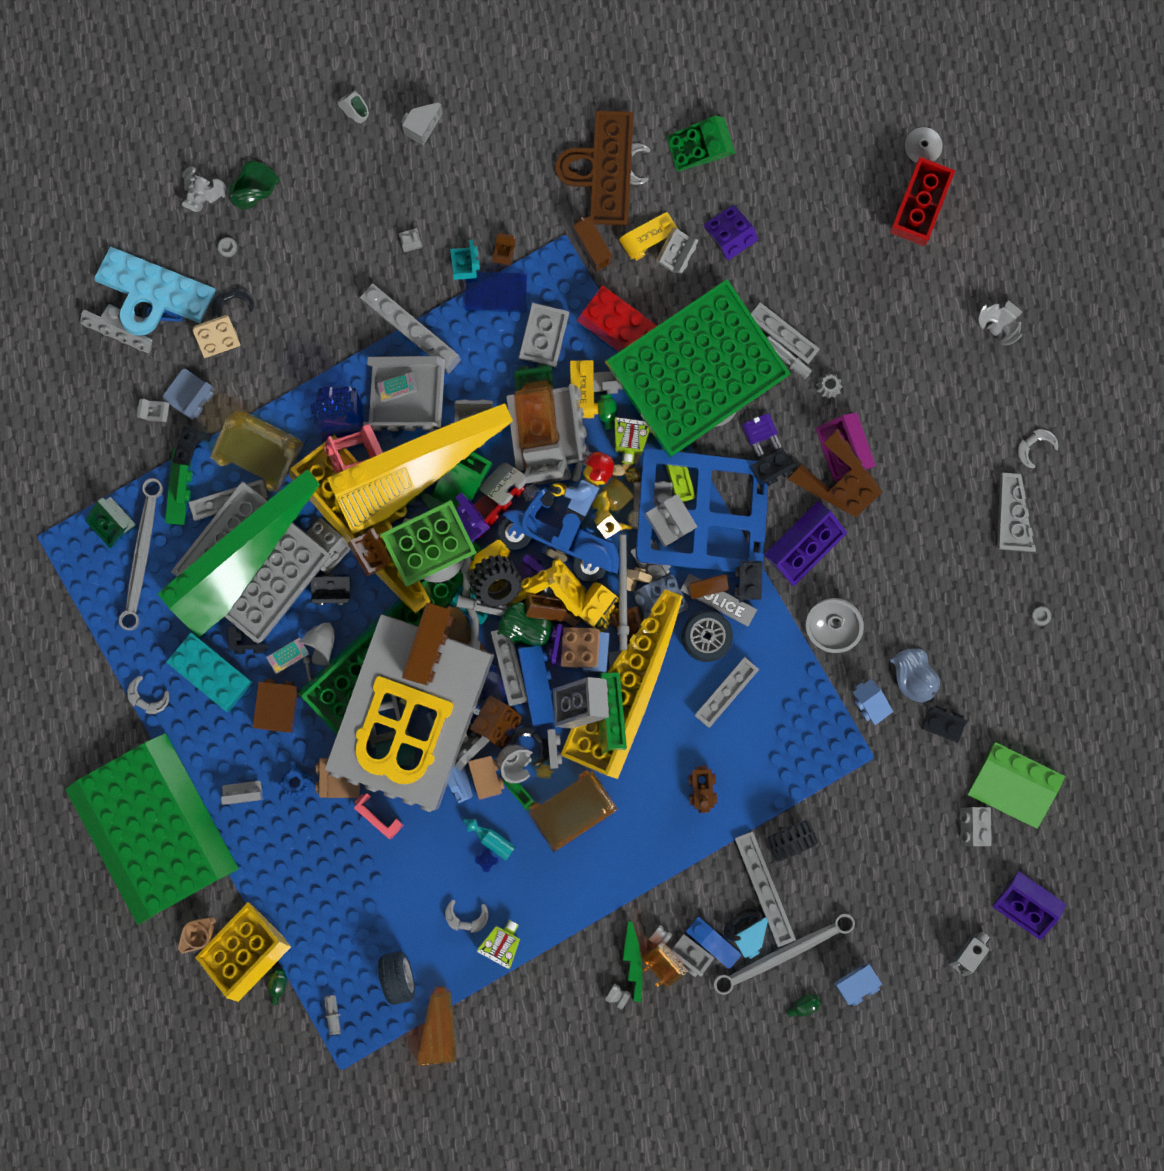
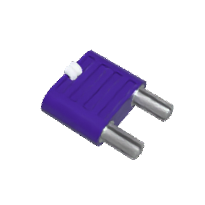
(761, 430)

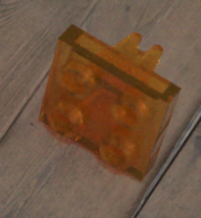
(664, 965)

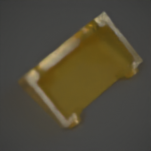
(257, 448)

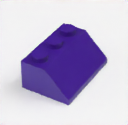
(1029, 905)

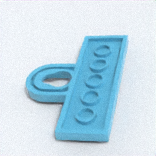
(154, 285)

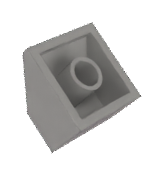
(421, 122)

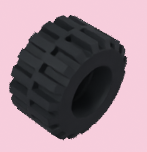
(490, 571)
(791, 841)

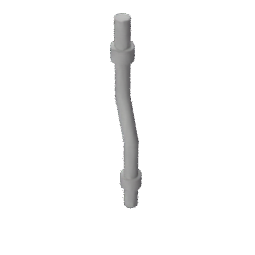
(473, 615)

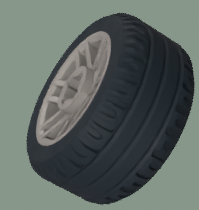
(712, 624)
(396, 978)

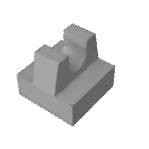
(410, 240)

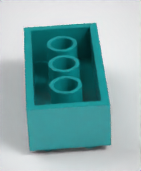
(209, 672)

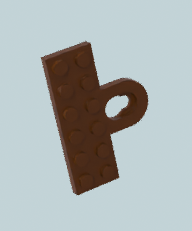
(611, 167)

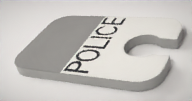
(500, 481)

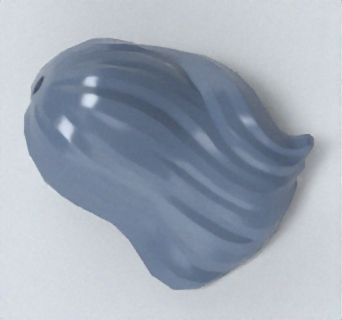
(915, 675)

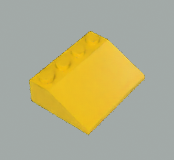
(242, 952)

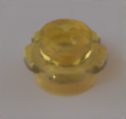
(633, 475)
(544, 772)

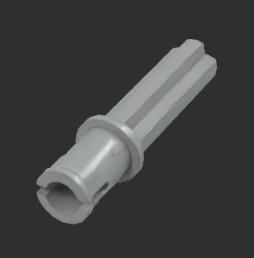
(794, 362)
(475, 605)

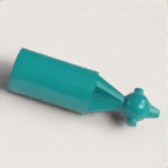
(491, 839)

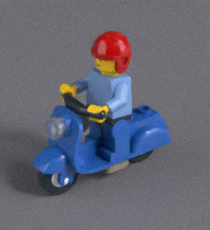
(592, 553)

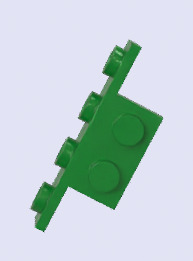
(178, 493)

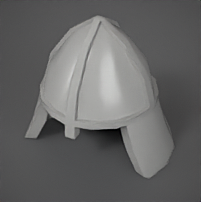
(322, 639)

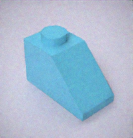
(752, 938)

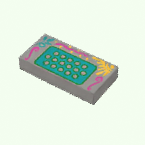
(397, 387)
(287, 656)

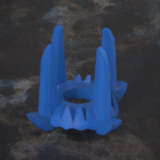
(294, 772)

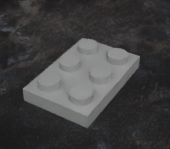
(544, 335)

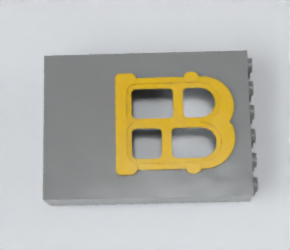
(451, 694)

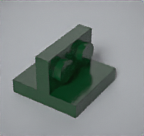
(109, 521)

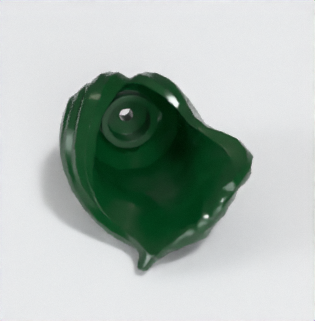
(252, 185)
(524, 629)

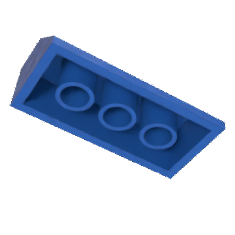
(537, 685)

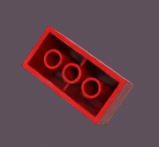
(922, 201)

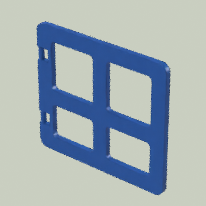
(702, 516)

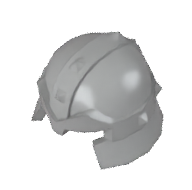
(512, 762)

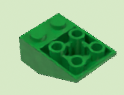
(700, 143)
(464, 478)

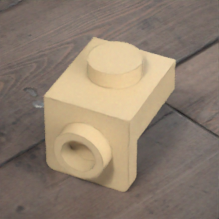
(637, 575)

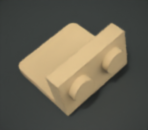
(216, 336)

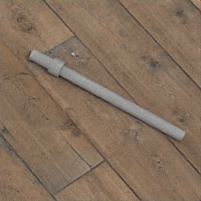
(622, 629)

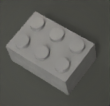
(580, 703)

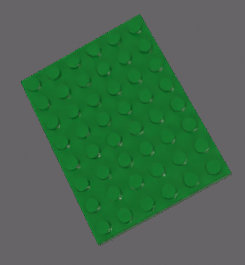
(697, 368)

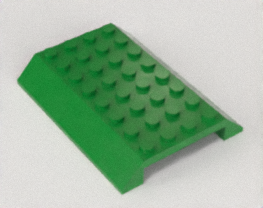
(151, 828)

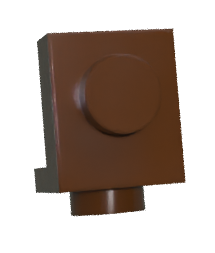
(504, 249)

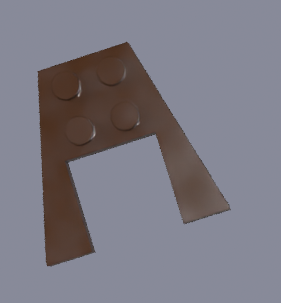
(852, 491)

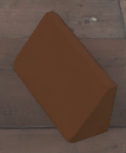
(708, 586)
(545, 607)

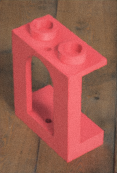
(366, 437)
(388, 832)

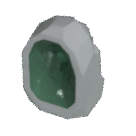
(354, 107)

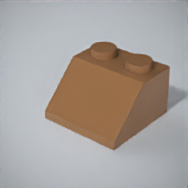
(485, 777)

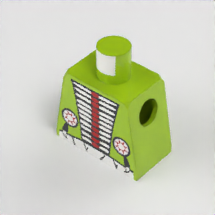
(630, 438)
(501, 944)

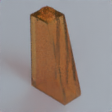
(437, 1036)

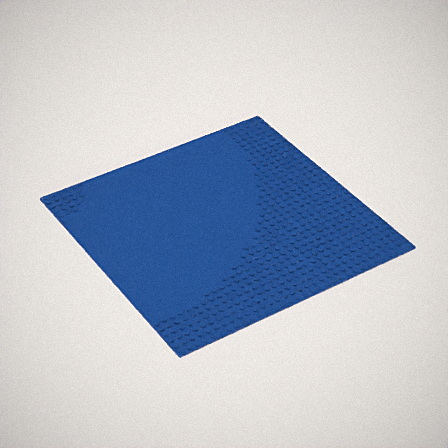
(320, 865)

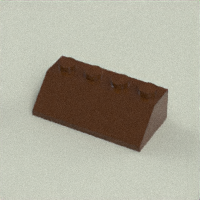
(427, 644)

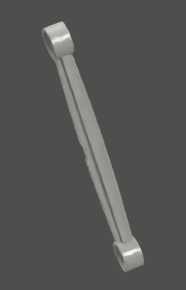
(141, 554)
(784, 954)

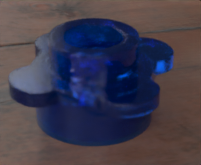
(491, 860)

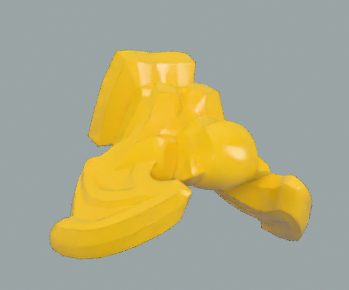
(604, 520)

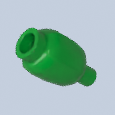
(607, 410)

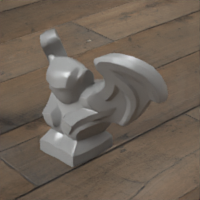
(199, 191)
(1003, 321)

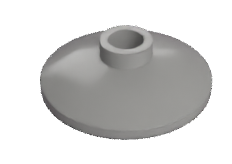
(915, 149)

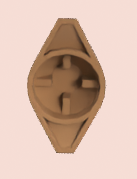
(196, 934)

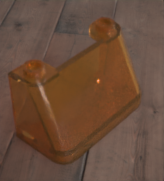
(572, 811)

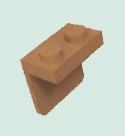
(580, 647)
(334, 787)

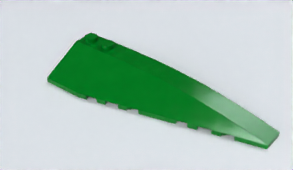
(221, 574)

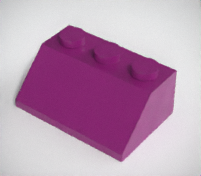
(852, 431)

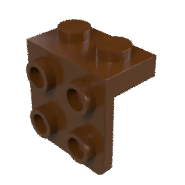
(496, 722)

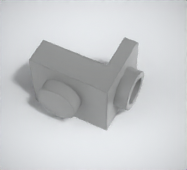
(152, 410)

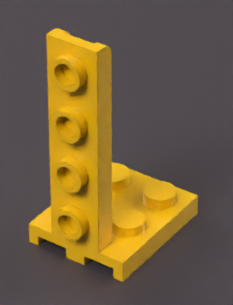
(561, 581)

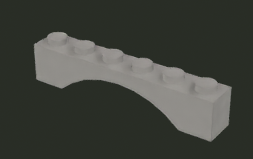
(409, 326)

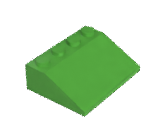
(428, 543)
(1016, 785)

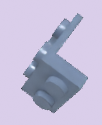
(188, 394)
(649, 594)

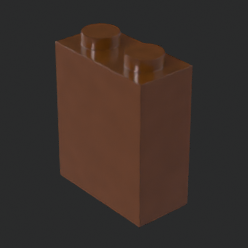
(592, 243)
(275, 706)

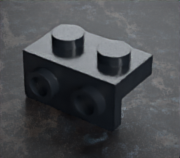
(331, 589)

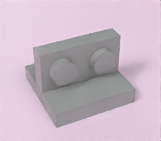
(546, 464)
(670, 520)

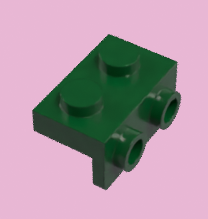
(540, 373)

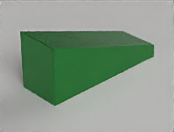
(520, 794)

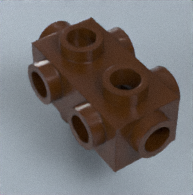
(703, 795)

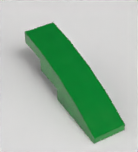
(632, 954)

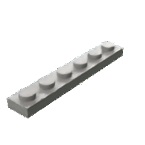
(765, 889)

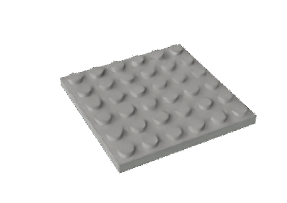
(279, 579)

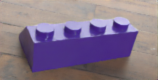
(805, 543)

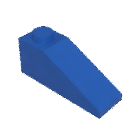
(713, 942)

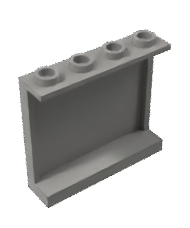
(413, 410)
(568, 422)

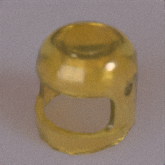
(617, 494)

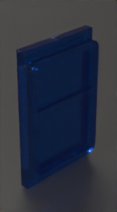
(496, 292)

